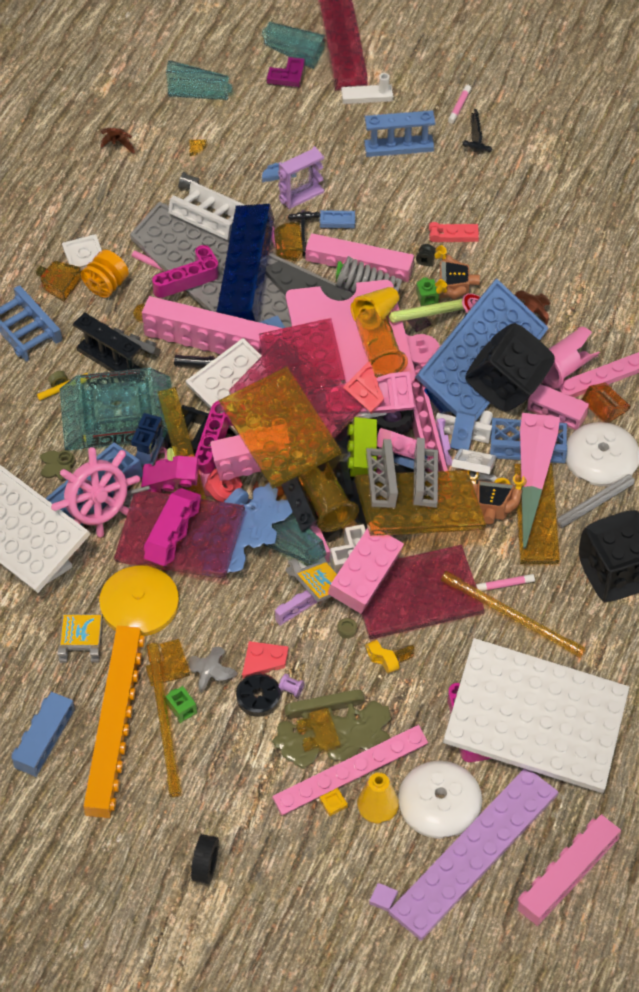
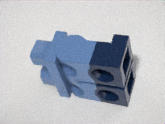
(148, 439)

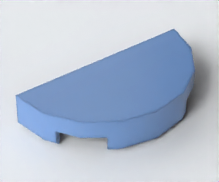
(271, 173)

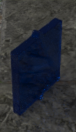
(440, 406)

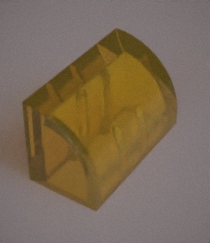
(288, 241)

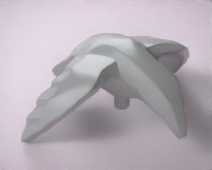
(209, 667)

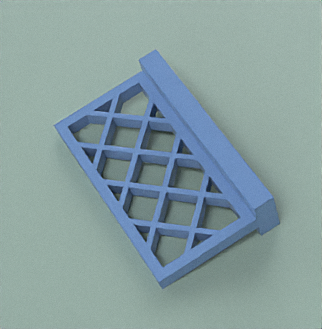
(510, 448)

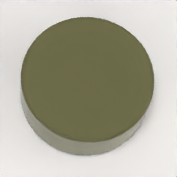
(57, 378)
(347, 628)

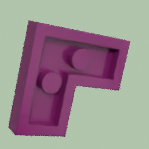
(288, 77)

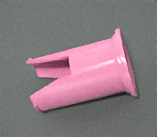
(567, 357)

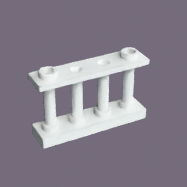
(199, 216)

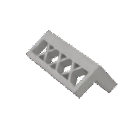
(385, 464)
(421, 476)

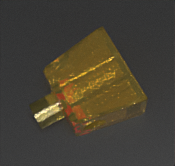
(59, 279)

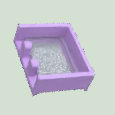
(300, 178)

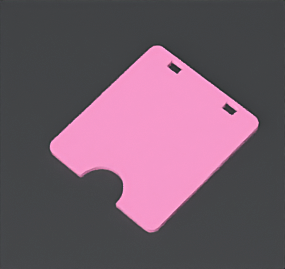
(313, 305)

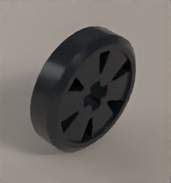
(253, 685)

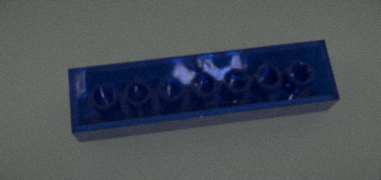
(246, 261)

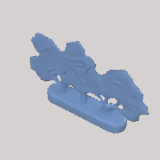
(256, 523)

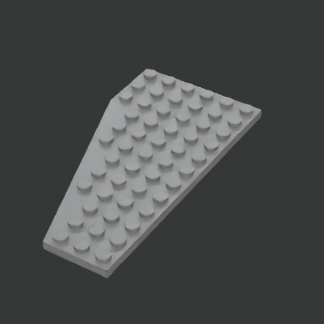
(173, 244)

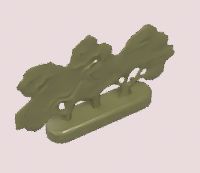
(350, 731)

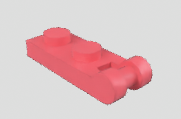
(453, 232)

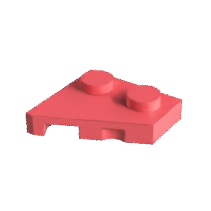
(365, 388)
(264, 658)

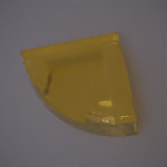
(196, 146)

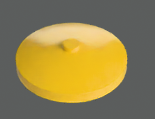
(139, 599)

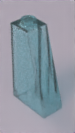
(294, 42)
(196, 82)
(293, 542)

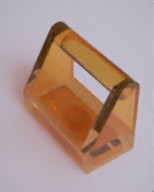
(601, 405)

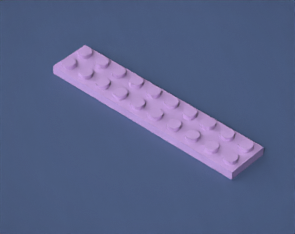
(473, 853)

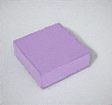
(383, 897)

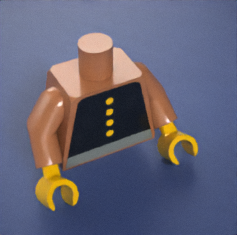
(454, 276)
(497, 498)

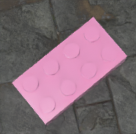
(232, 458)
(365, 570)

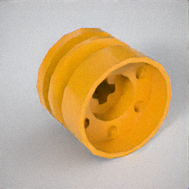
(104, 273)

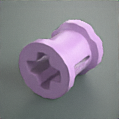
(291, 685)

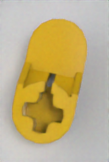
(382, 656)

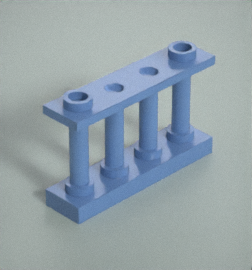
(399, 145)
(41, 320)

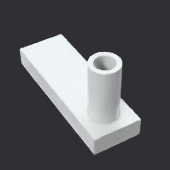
(369, 94)
(481, 430)

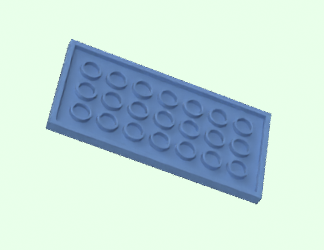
(448, 366)

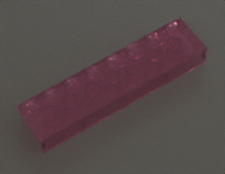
(343, 43)

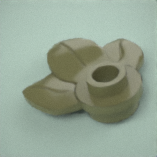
(55, 463)

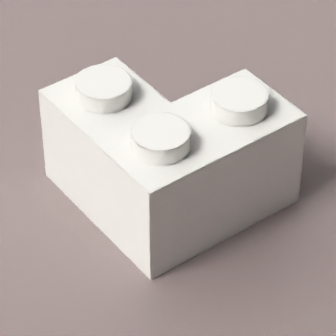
(339, 554)

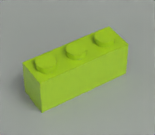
(362, 436)

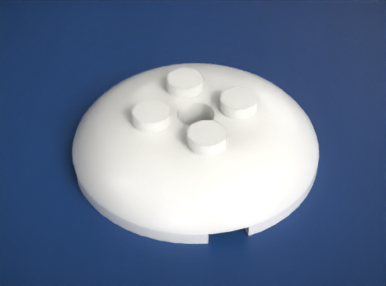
(602, 467)
(438, 816)

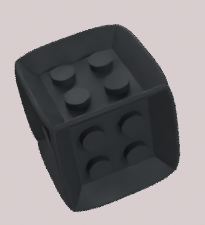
(510, 367)
(612, 555)

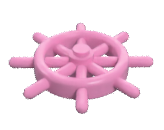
(96, 491)

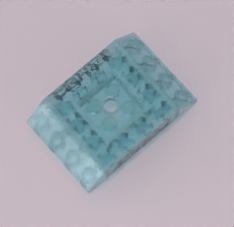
(94, 421)

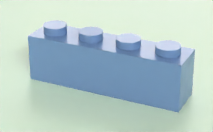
(43, 734)

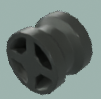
(426, 254)

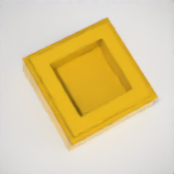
(333, 802)

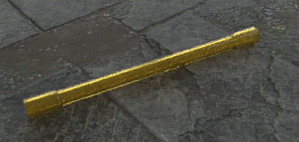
(568, 644)
(172, 777)

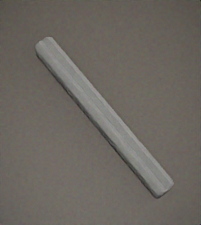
(595, 501)

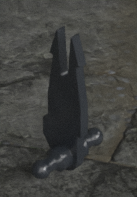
(476, 135)
(303, 216)

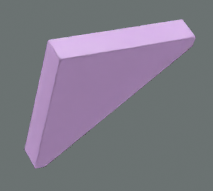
(444, 440)

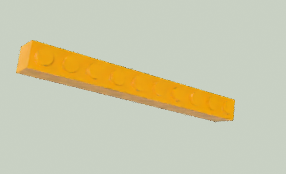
(113, 722)

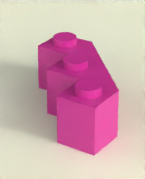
(171, 475)
(171, 526)

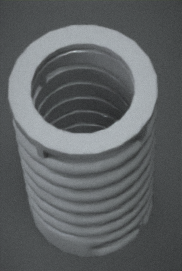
(354, 270)

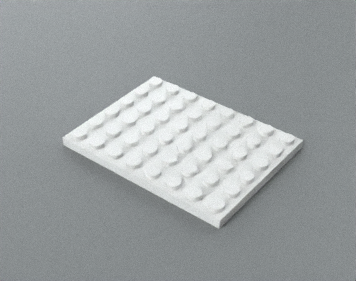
(537, 715)

